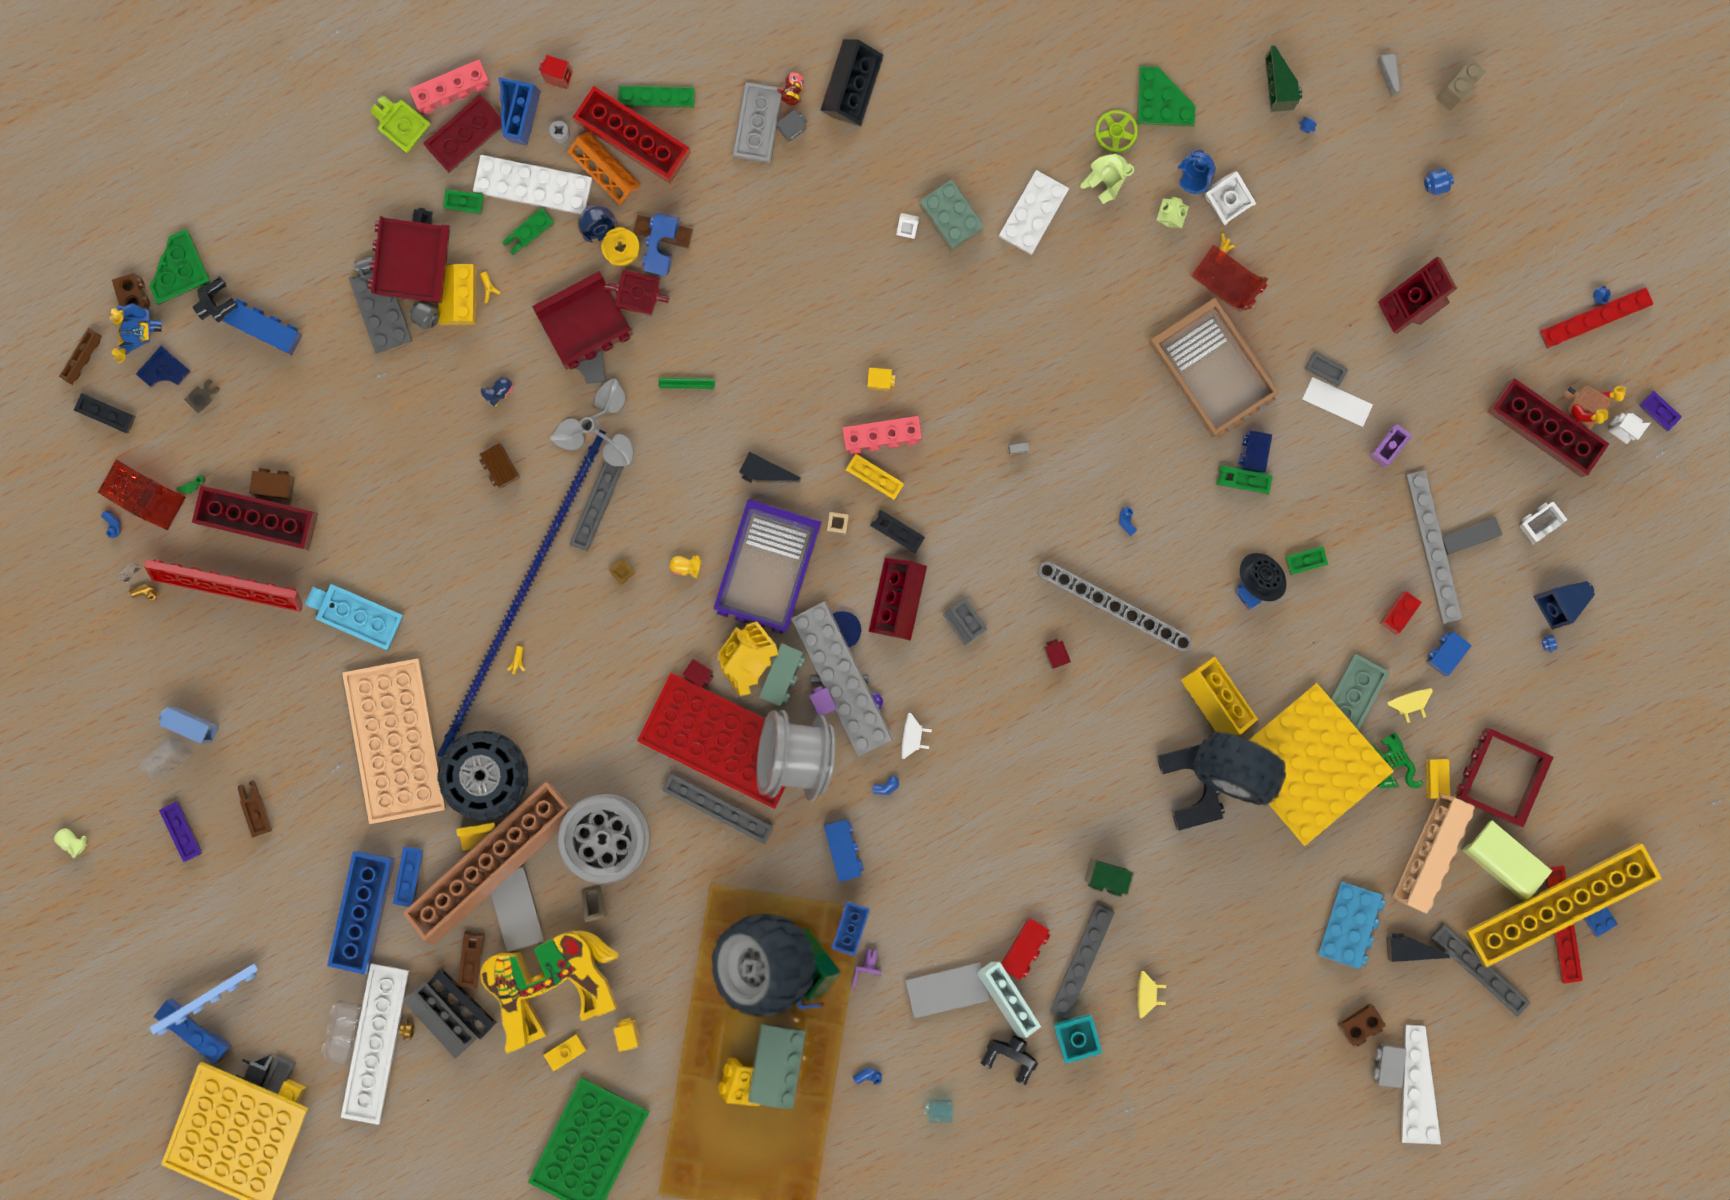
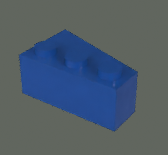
(518, 109)

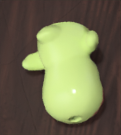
(69, 842)

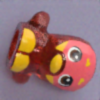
(793, 86)

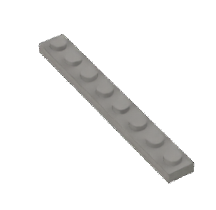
(1433, 547)

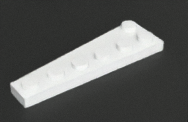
(1419, 1109)

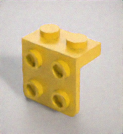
(736, 1083)

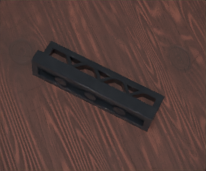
(466, 1000)

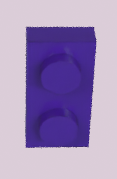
(1660, 411)

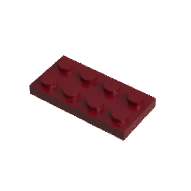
(464, 133)

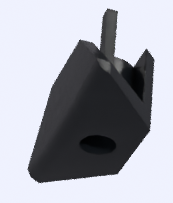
(257, 1070)

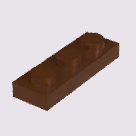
(683, 234)
(80, 356)

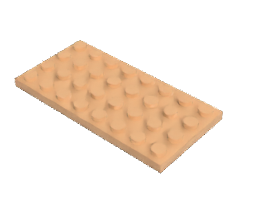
(394, 740)

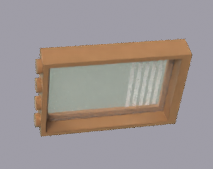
(1214, 368)

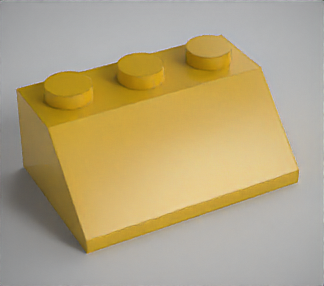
(459, 296)

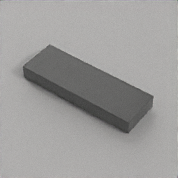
(1471, 536)

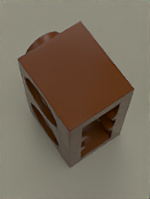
(136, 293)
(1359, 1020)

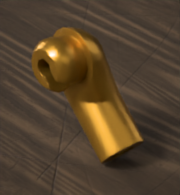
(145, 590)

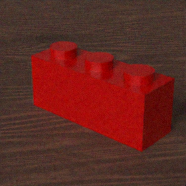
(1025, 948)

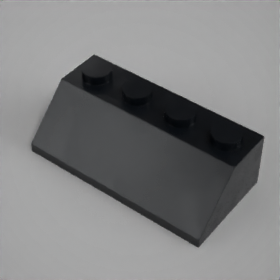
(852, 82)

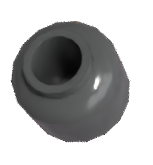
(424, 315)

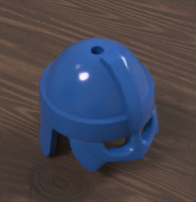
(1197, 172)

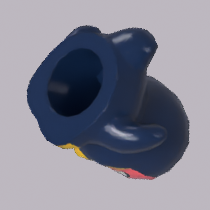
(498, 391)

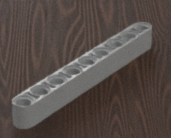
(1124, 607)

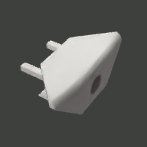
(912, 736)

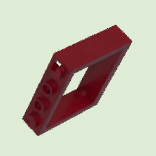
(1531, 791)

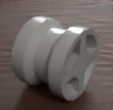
(562, 135)

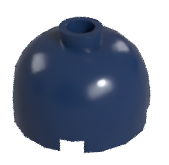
(596, 222)

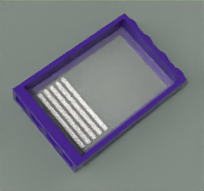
(767, 566)

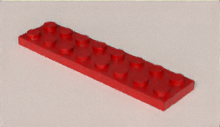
(222, 585)

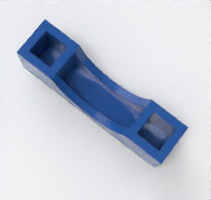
(205, 1042)

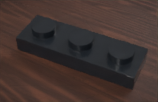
(104, 413)

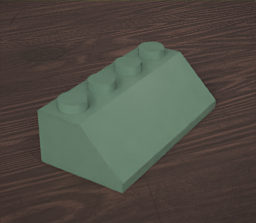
(776, 1066)

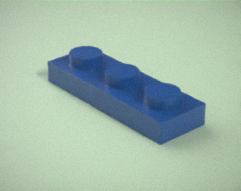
(408, 876)

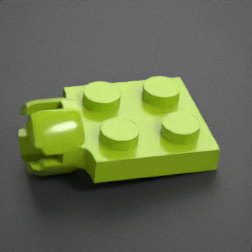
(400, 123)

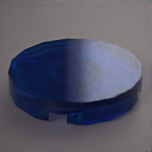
(849, 627)

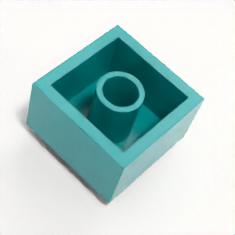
(1077, 1038)

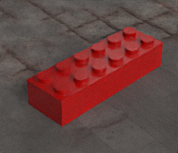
(631, 134)

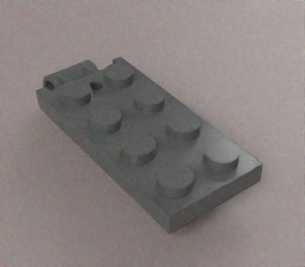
(380, 313)

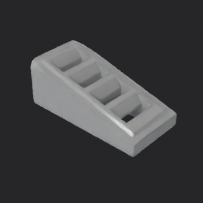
(1389, 69)

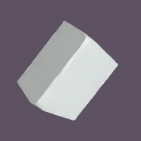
(907, 225)

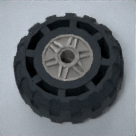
(1240, 768)
(504, 775)

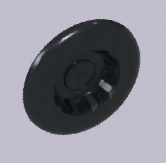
(1266, 573)

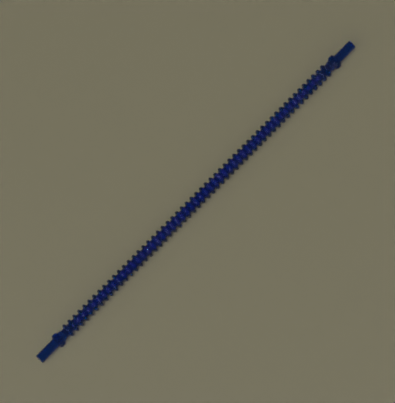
(450, 735)

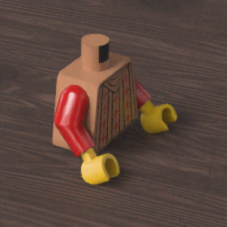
(1590, 405)

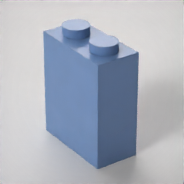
(188, 725)

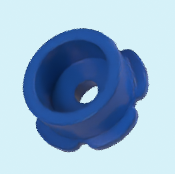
(1307, 125)
(1602, 295)
(1549, 643)

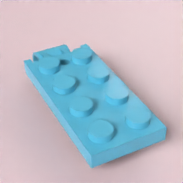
(355, 615)

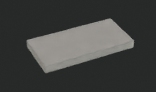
(757, 123)
(517, 912)
(946, 990)

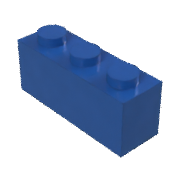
(843, 850)

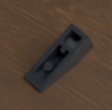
(763, 471)
(1407, 949)

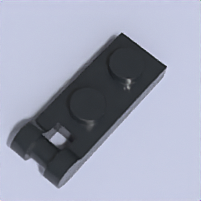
(898, 532)

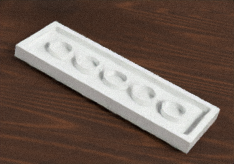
(532, 185)

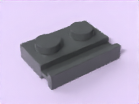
(964, 621)

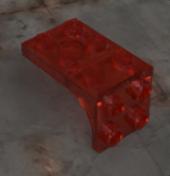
(1229, 279)

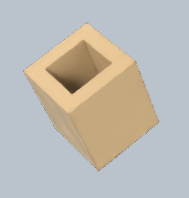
(837, 523)

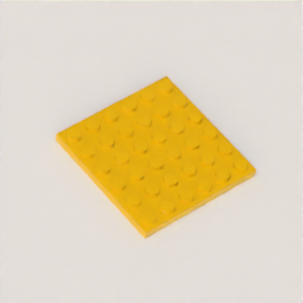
(1325, 763)
(234, 1135)

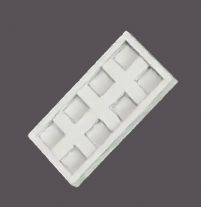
(1033, 212)

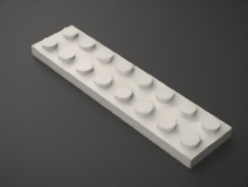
(375, 1043)

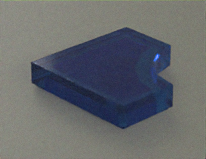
(163, 367)

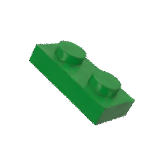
(463, 202)
(1306, 560)

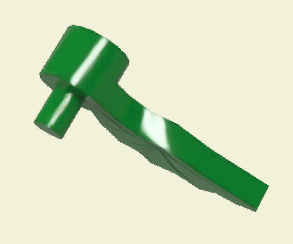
(191, 486)

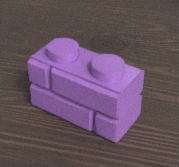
(1390, 445)

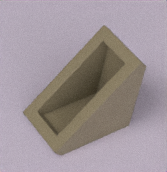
(593, 904)

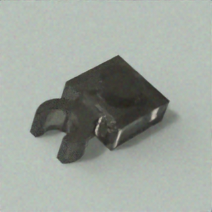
(199, 398)

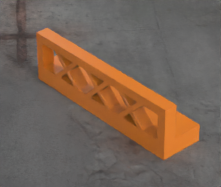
(606, 165)

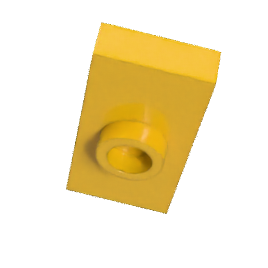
(565, 1052)

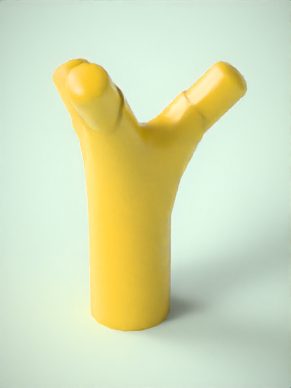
(1224, 244)
(488, 286)
(517, 661)

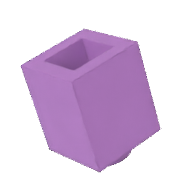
(822, 701)

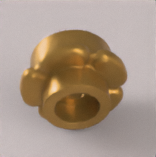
(407, 1030)

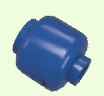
(1438, 181)

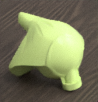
(1111, 170)

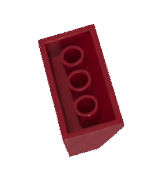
(897, 598)

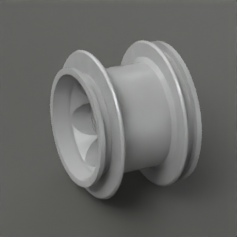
(795, 755)
(573, 845)

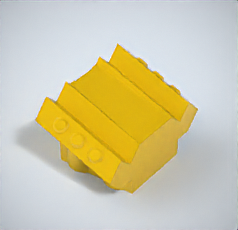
(746, 656)

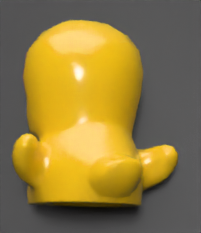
(684, 566)

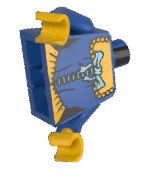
(133, 329)

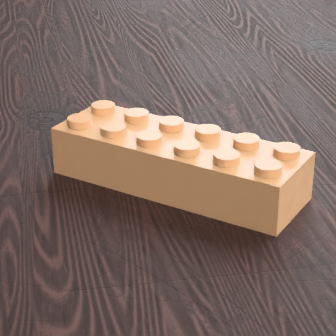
(1433, 853)

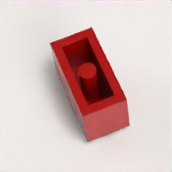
(556, 71)
(1400, 612)

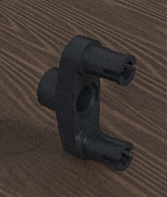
(207, 305)
(1015, 1050)

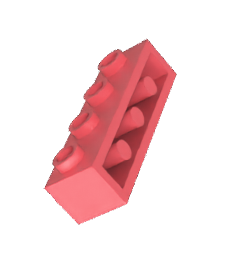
(449, 87)
(882, 434)

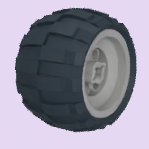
(763, 965)

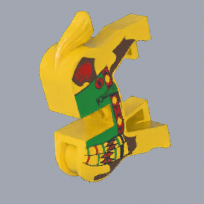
(562, 957)

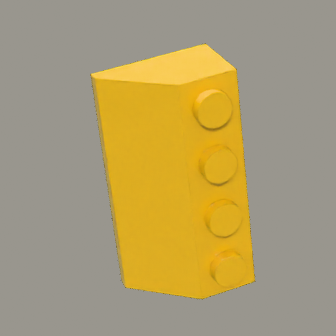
(1219, 698)

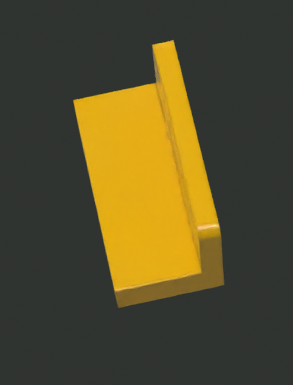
(1437, 777)
(473, 835)

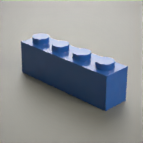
(264, 328)

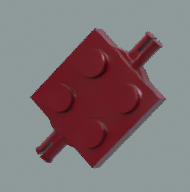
(637, 292)

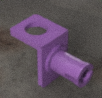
(868, 967)

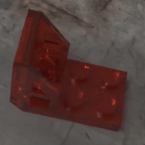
(141, 495)

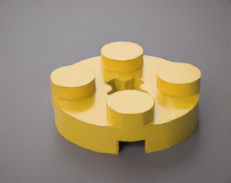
(611, 241)

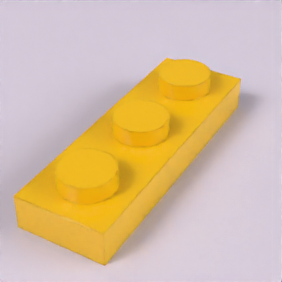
(874, 477)

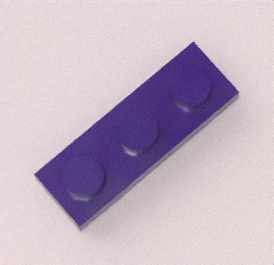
(180, 831)

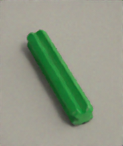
(686, 383)

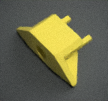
(1411, 702)
(1147, 994)

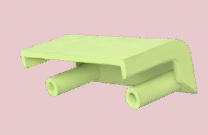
(1507, 861)

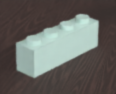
(1008, 999)

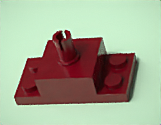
(1418, 296)

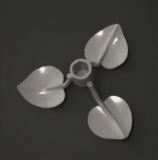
(570, 432)

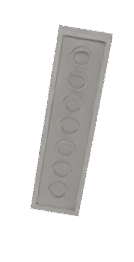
(842, 678)

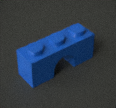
(656, 260)

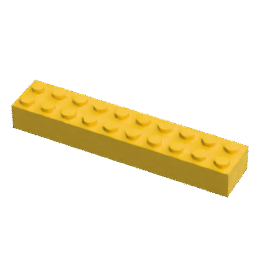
(1562, 904)

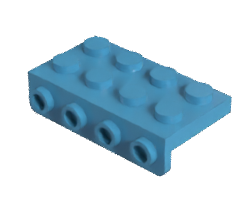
(1352, 925)

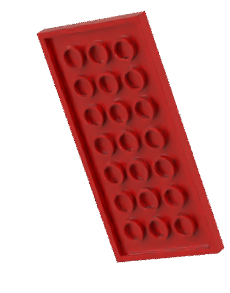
(707, 736)

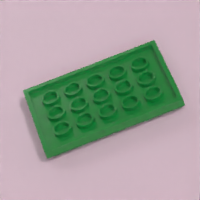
(588, 1144)

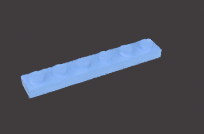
(197, 1005)

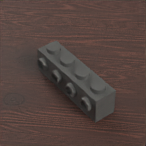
(440, 1019)

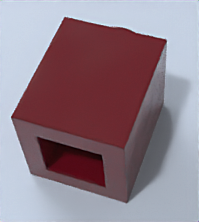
(1056, 653)
(698, 673)

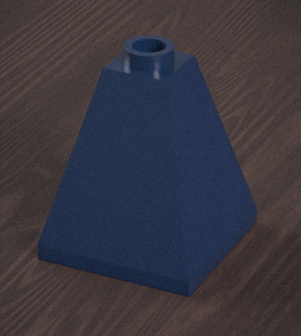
(1565, 603)

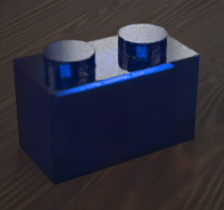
(1255, 451)

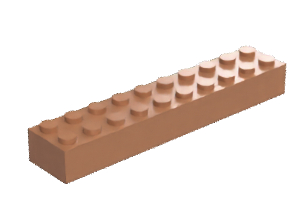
(488, 864)

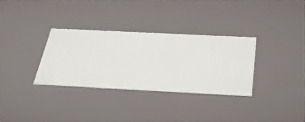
(1337, 401)

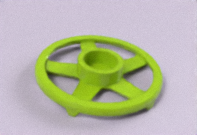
(1116, 131)

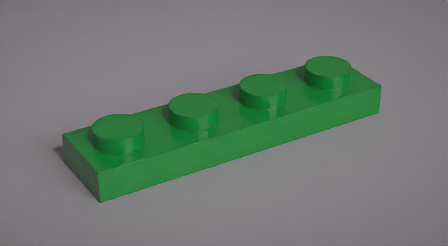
(656, 96)

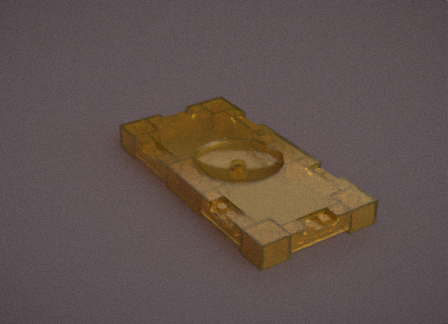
(744, 1149)

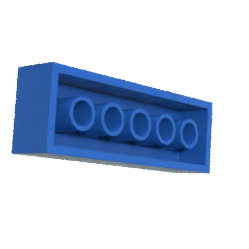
(361, 912)

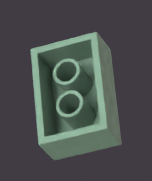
(951, 215)
(782, 675)

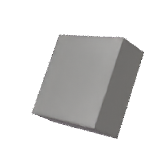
(1018, 448)

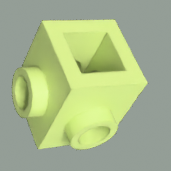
(1172, 212)

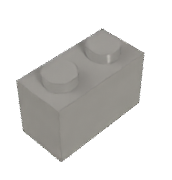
(1389, 1065)

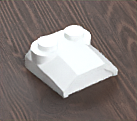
(1229, 197)

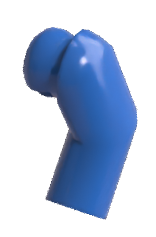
(1125, 520)
(114, 524)
(888, 788)
(868, 1074)

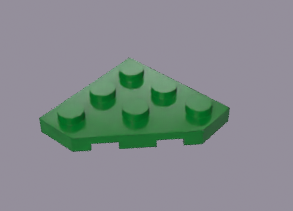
(1162, 101)
(178, 269)

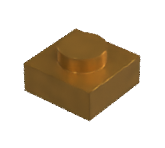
(622, 571)

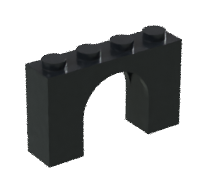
(1208, 807)

